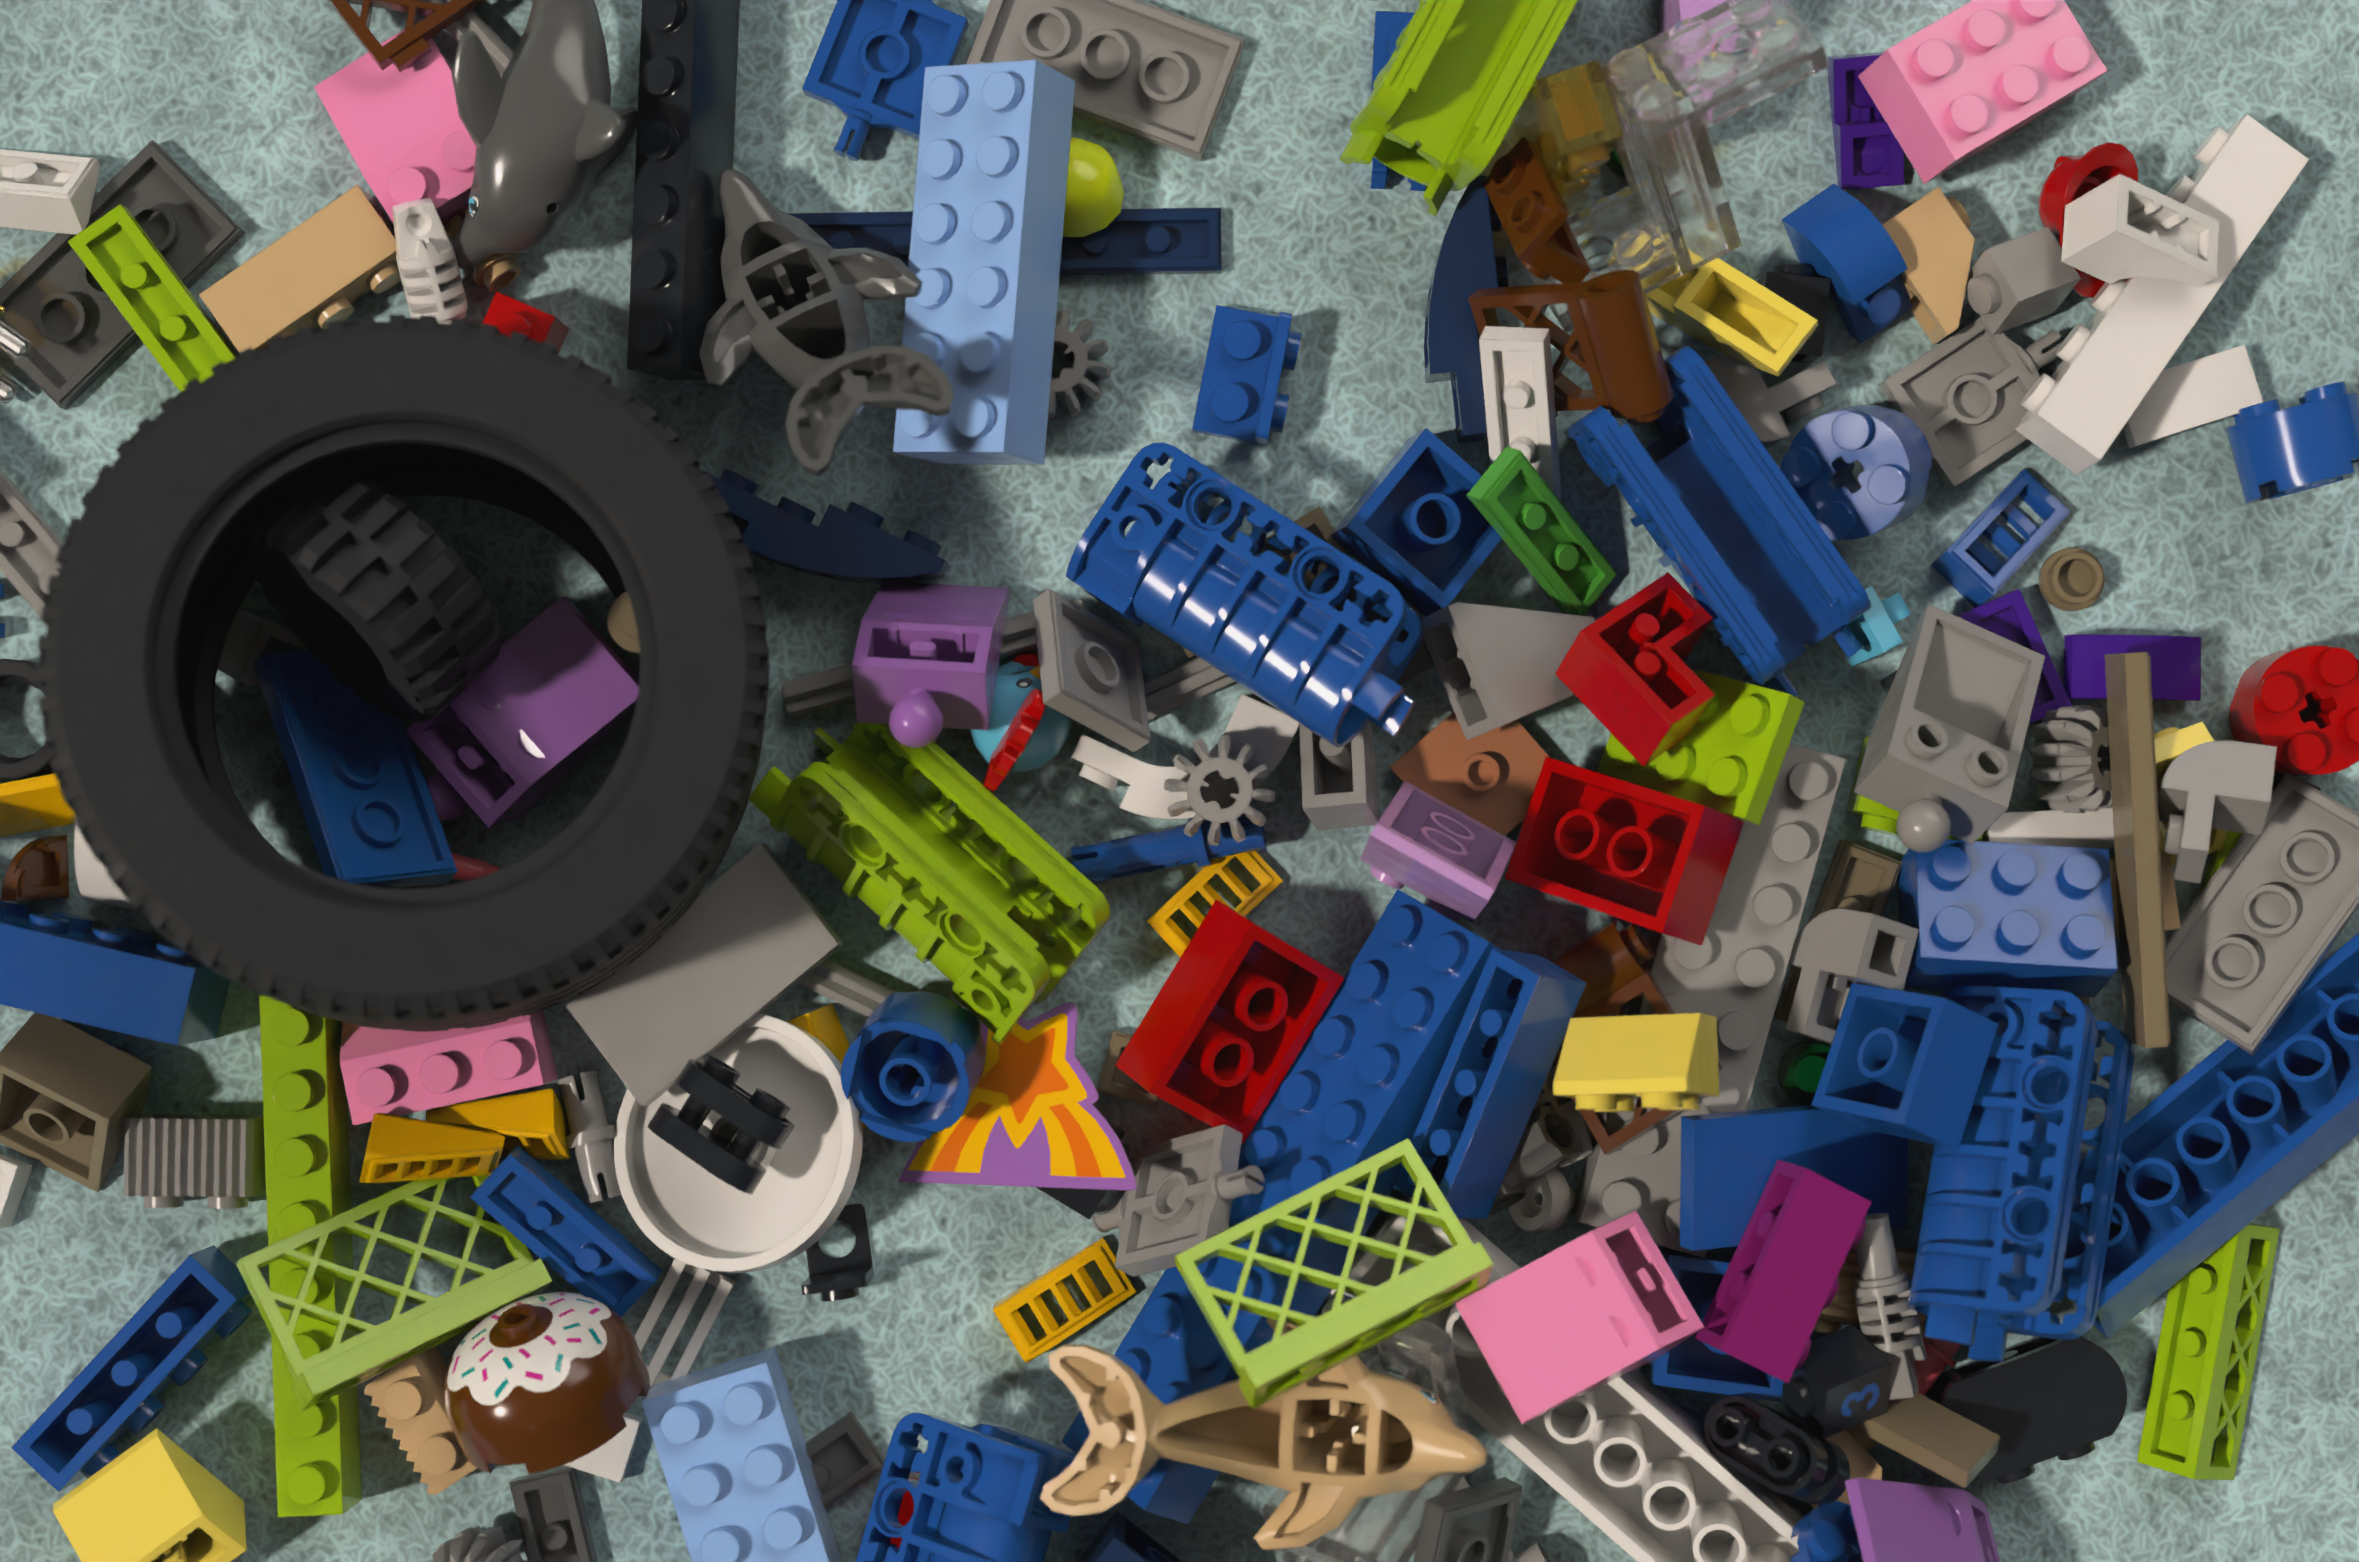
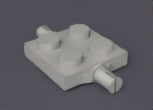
(1969, 396)
(1179, 1198)

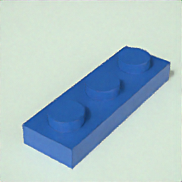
(565, 1232)

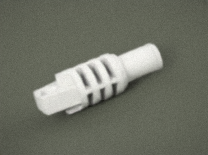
(427, 263)

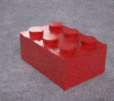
(1624, 850)
(1229, 1021)

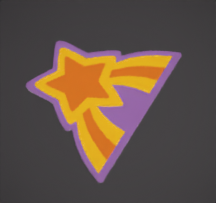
(1028, 1119)

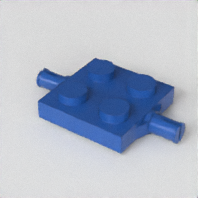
(876, 64)

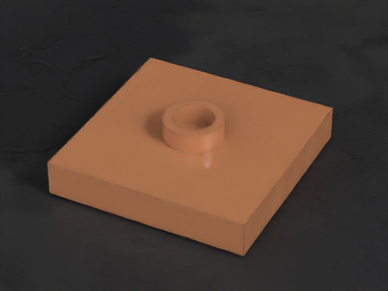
(1482, 776)

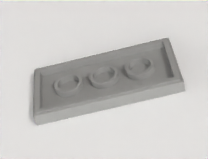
(1128, 60)
(2267, 916)
(706, 975)

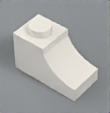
(2138, 232)

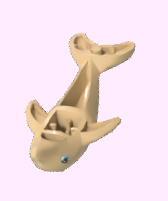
(1323, 1440)

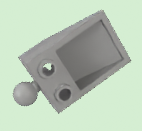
(1951, 731)

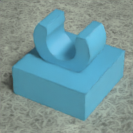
(1875, 627)

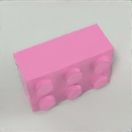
(1979, 78)

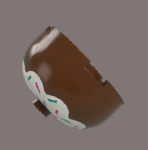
(543, 1382)

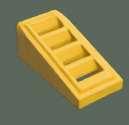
(1255, 864)
(525, 1119)
(426, 1150)
(1017, 1328)

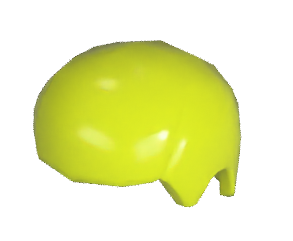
(1092, 190)

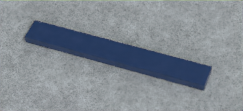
(1130, 245)

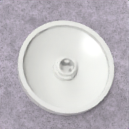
(805, 1181)

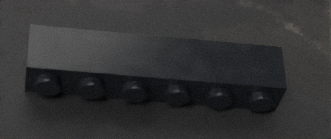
(679, 163)

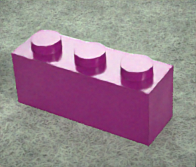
(1784, 1270)

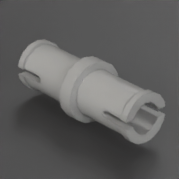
(590, 1135)

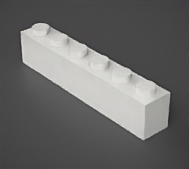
(2147, 318)

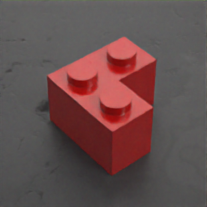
(1634, 669)

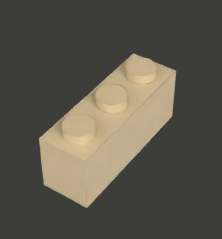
(308, 274)

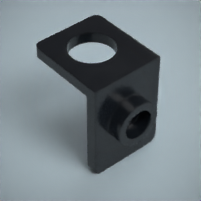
(844, 1275)

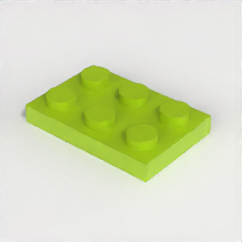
(1727, 756)

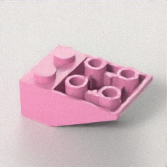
(1579, 1316)

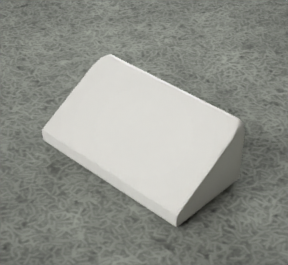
(46, 191)

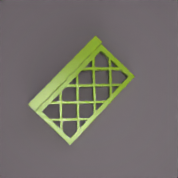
(1360, 1322)
(404, 1334)

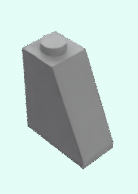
(1499, 660)

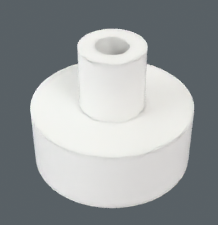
(1545, 1204)

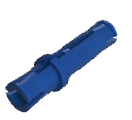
(1162, 850)

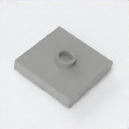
(1091, 670)

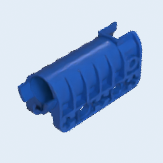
(1728, 524)
(1237, 607)
(2006, 1196)
(972, 1495)

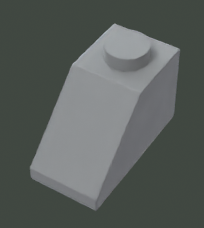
(1340, 781)

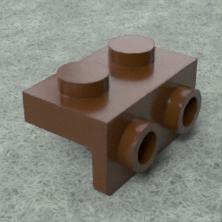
(1535, 215)

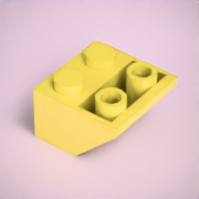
(1643, 1057)
(153, 1508)

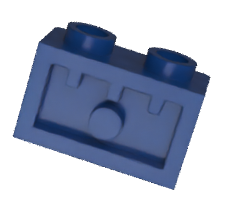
(1243, 375)

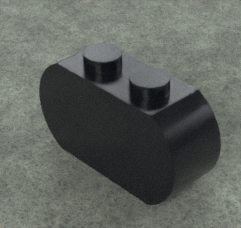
(2040, 1401)

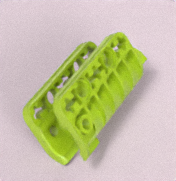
(1454, 89)
(941, 867)

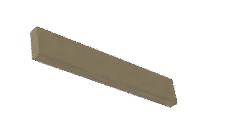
(2137, 849)

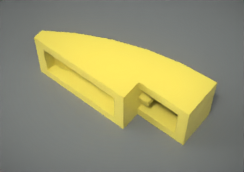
(1733, 315)

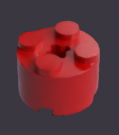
(2279, 687)

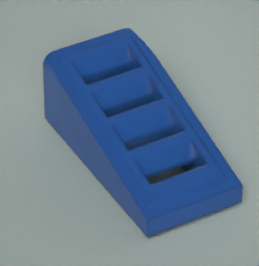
(1972, 566)

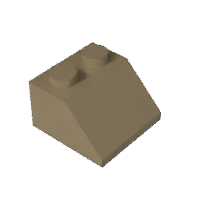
(68, 1097)

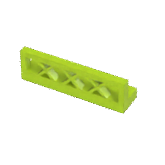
(2198, 1352)

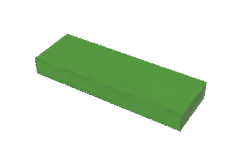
(1542, 532)

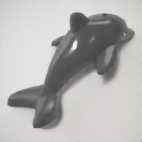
(536, 129)
(808, 322)

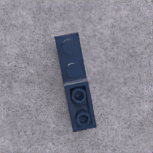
(1450, 333)
(843, 546)

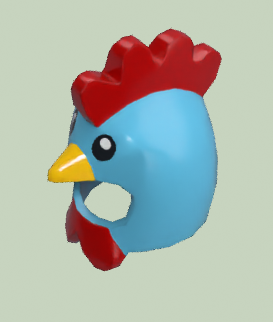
(1021, 727)

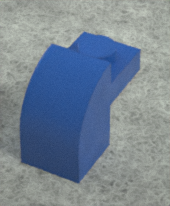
(1856, 252)

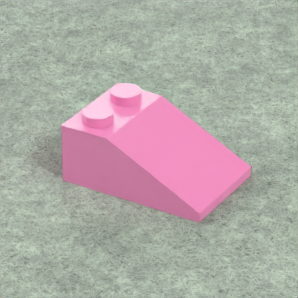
(404, 130)

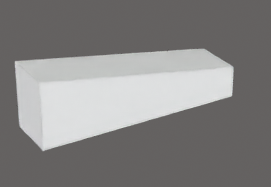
(2054, 828)

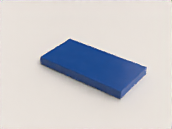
(354, 778)
(1734, 1153)

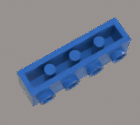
(1492, 1078)
(135, 1368)

